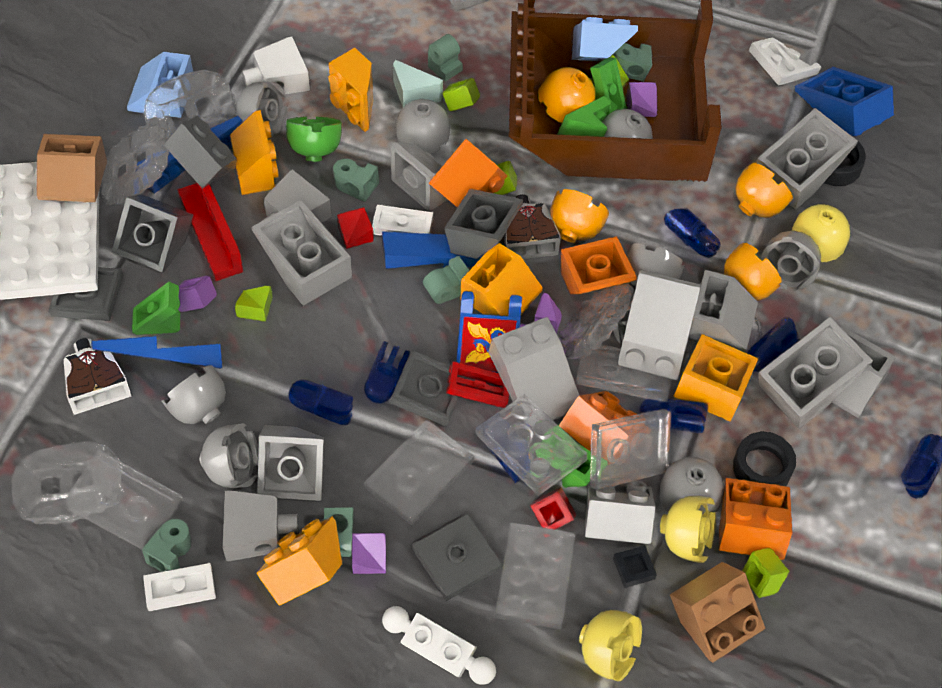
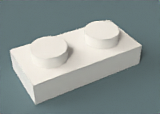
(401, 220)
(179, 587)

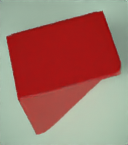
(355, 227)
(553, 509)

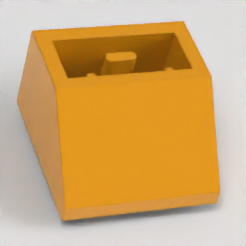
(352, 87)
(254, 154)
(497, 278)
(302, 561)

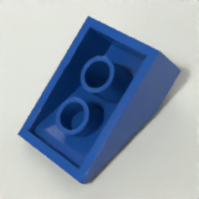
(848, 99)

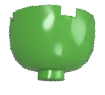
(313, 136)

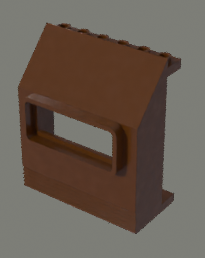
(684, 126)

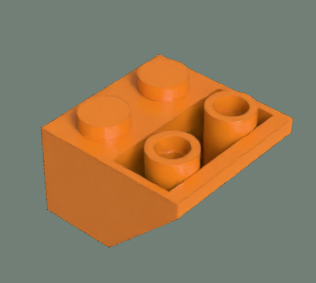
(590, 410)
(755, 517)

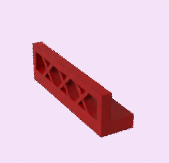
(211, 231)

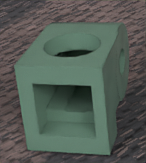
(444, 57)
(635, 61)
(354, 179)
(445, 282)
(345, 523)
(167, 545)

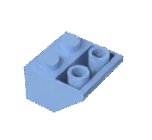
(599, 40)
(156, 72)

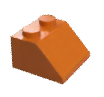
(465, 171)
(595, 266)

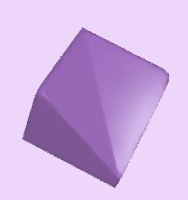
(642, 98)
(196, 293)
(548, 309)
(368, 553)

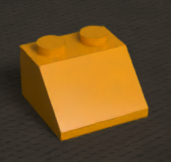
(716, 376)

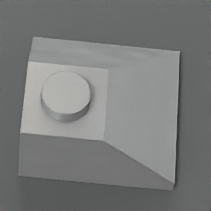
(290, 463)

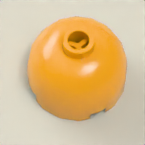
(566, 92)
(760, 193)
(577, 216)
(755, 275)

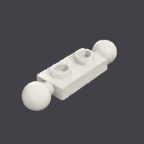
(439, 645)

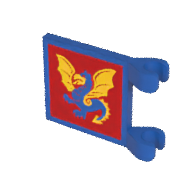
(479, 329)

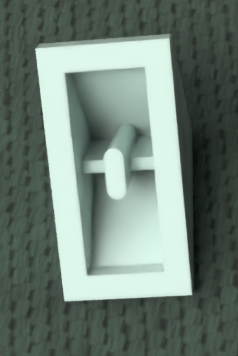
(415, 84)

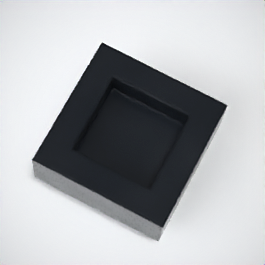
(634, 566)

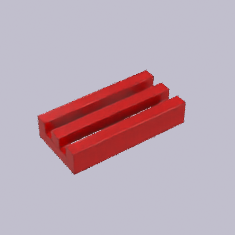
(477, 389)

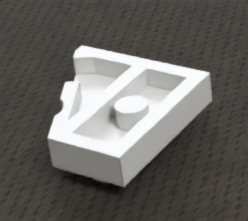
(782, 62)

